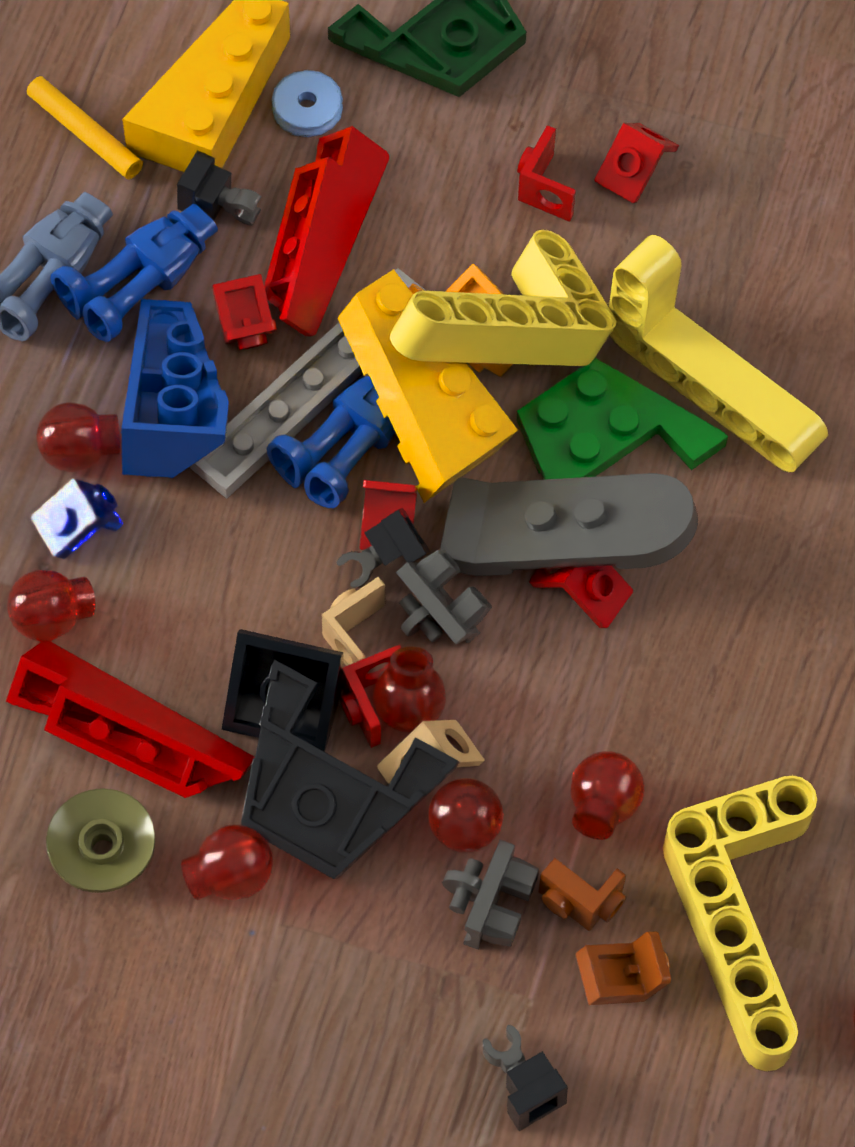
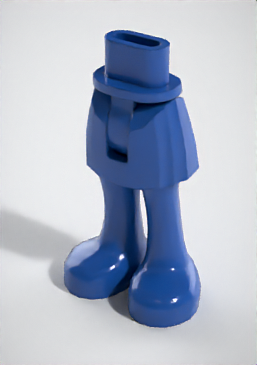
(160, 252)
(326, 482)

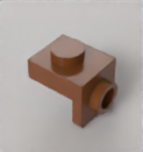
(572, 896)
(624, 970)

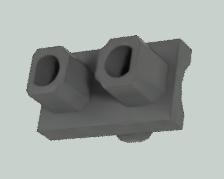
(455, 616)
(504, 875)

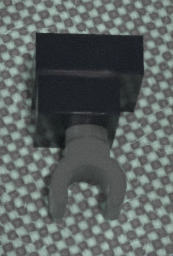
(211, 190)
(389, 540)
(533, 1083)

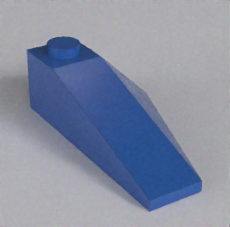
(173, 394)

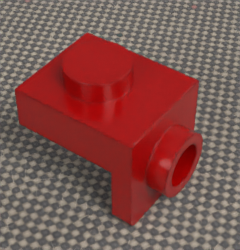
(244, 311)

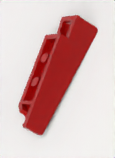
(321, 225)
(122, 723)

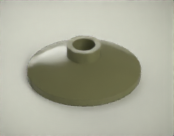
(98, 817)

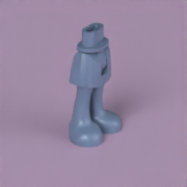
(56, 241)

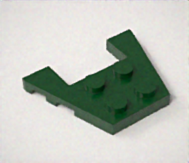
(442, 45)

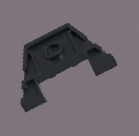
(318, 803)

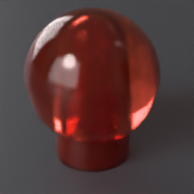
(75, 436)
(49, 604)
(409, 690)
(605, 793)
(465, 815)
(230, 864)

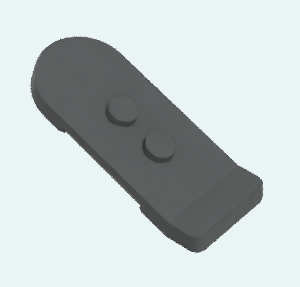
(568, 523)

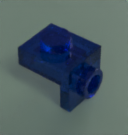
(75, 516)

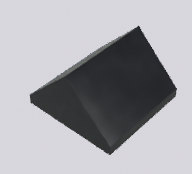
(250, 684)

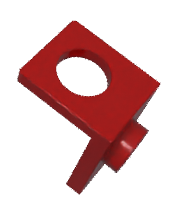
(632, 160)
(532, 167)
(381, 501)
(594, 588)
(355, 701)

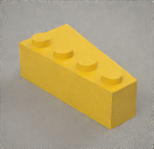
(210, 87)
(436, 408)

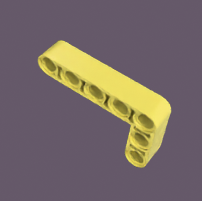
(552, 322)
(703, 366)
(730, 908)

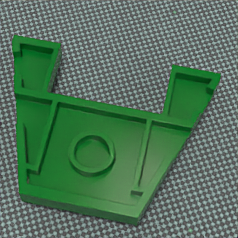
(604, 416)

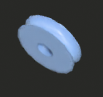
(307, 120)

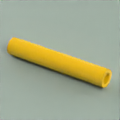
(84, 127)

